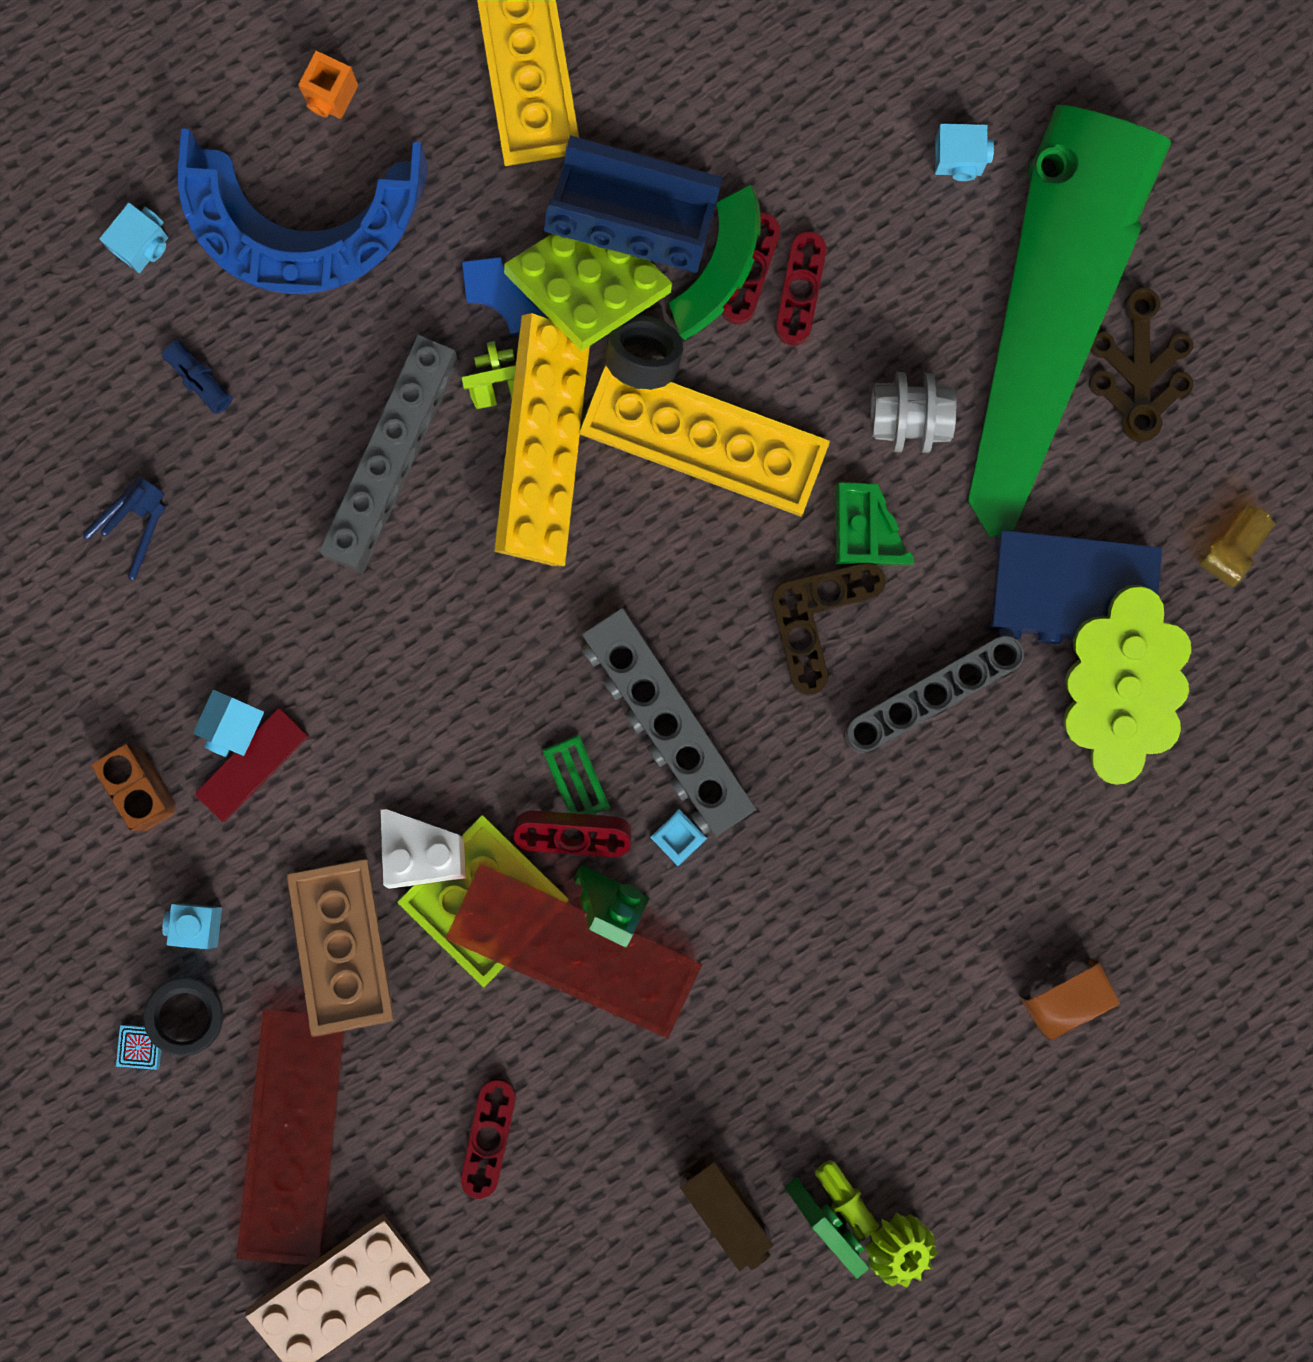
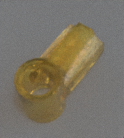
(1234, 550)

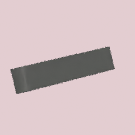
(949, 683)

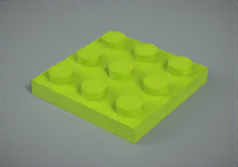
(586, 286)
(437, 902)

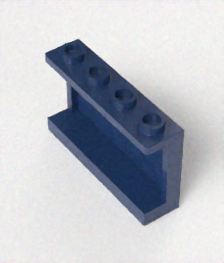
(633, 204)
(1059, 582)

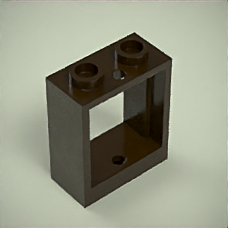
(726, 1212)

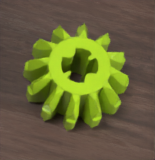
(901, 1250)

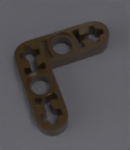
(812, 604)

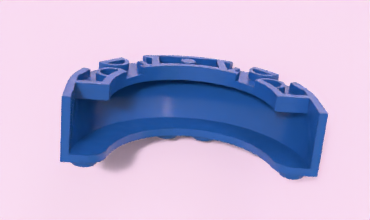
(284, 257)

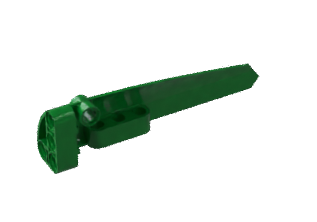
(1063, 279)

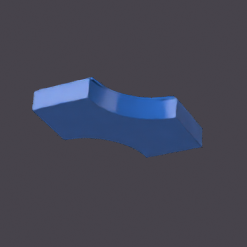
(489, 286)

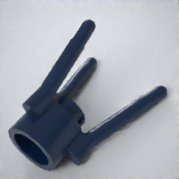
(140, 499)

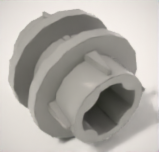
(913, 412)

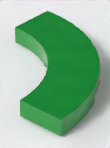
(727, 267)

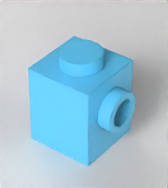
(962, 150)
(136, 237)
(227, 724)
(192, 926)

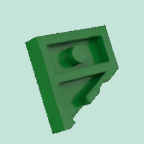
(865, 528)
(826, 1225)

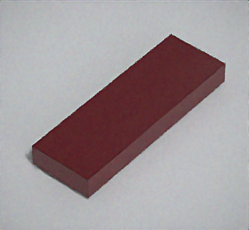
(245, 774)

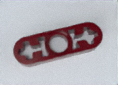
(814, 280)
(751, 298)
(586, 823)
(471, 1166)

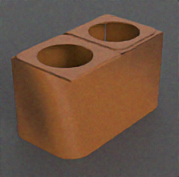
(163, 803)
(1072, 1002)

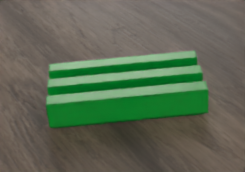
(563, 748)

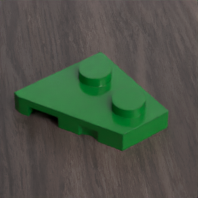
(610, 906)

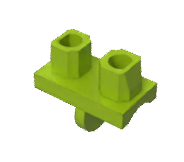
(481, 384)

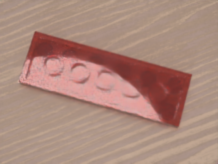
(554, 945)
(290, 1141)

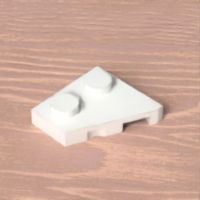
(418, 852)

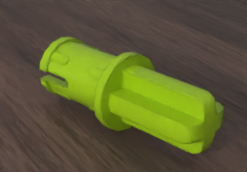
(846, 1199)

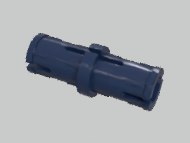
(197, 377)

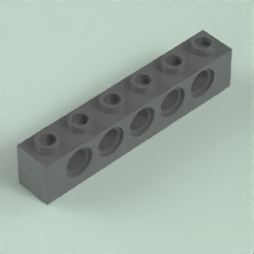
(390, 454)
(620, 633)

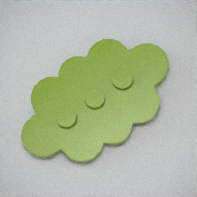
(1127, 684)

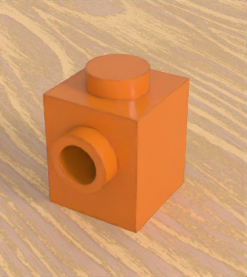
(328, 86)

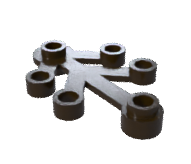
(1140, 372)

